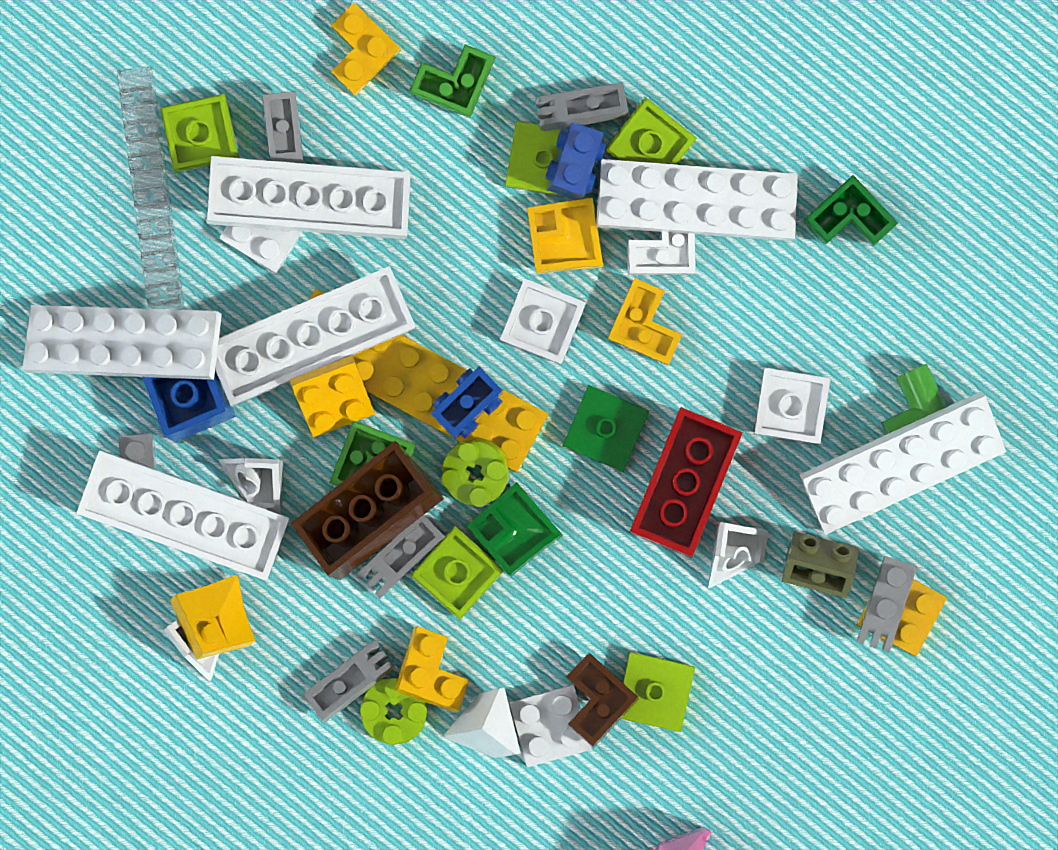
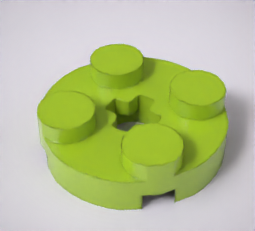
(457, 477)
(392, 730)

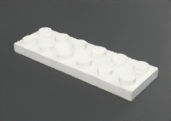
(308, 197)
(697, 200)
(312, 335)
(122, 342)
(903, 463)
(182, 515)

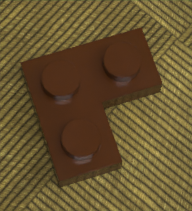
(607, 696)

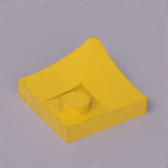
(565, 236)
(214, 618)

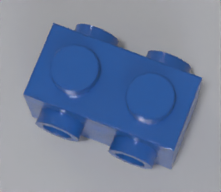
(577, 153)
(472, 398)

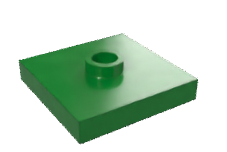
(605, 428)

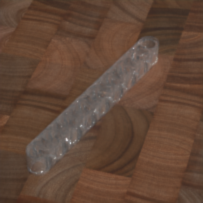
(150, 189)

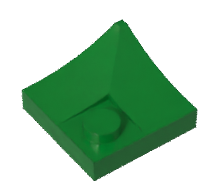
(514, 529)

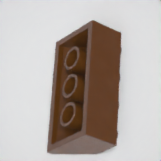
(366, 511)

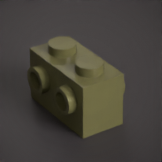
(820, 564)

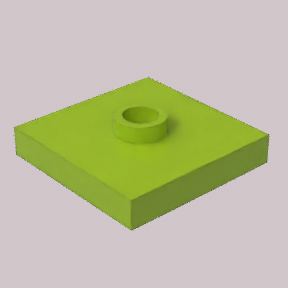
(199, 131)
(650, 137)
(531, 157)
(457, 572)
(661, 690)

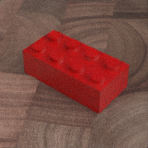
(686, 482)

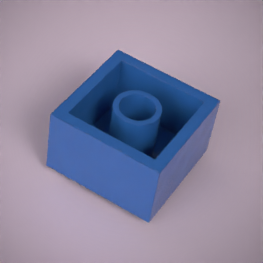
(188, 405)

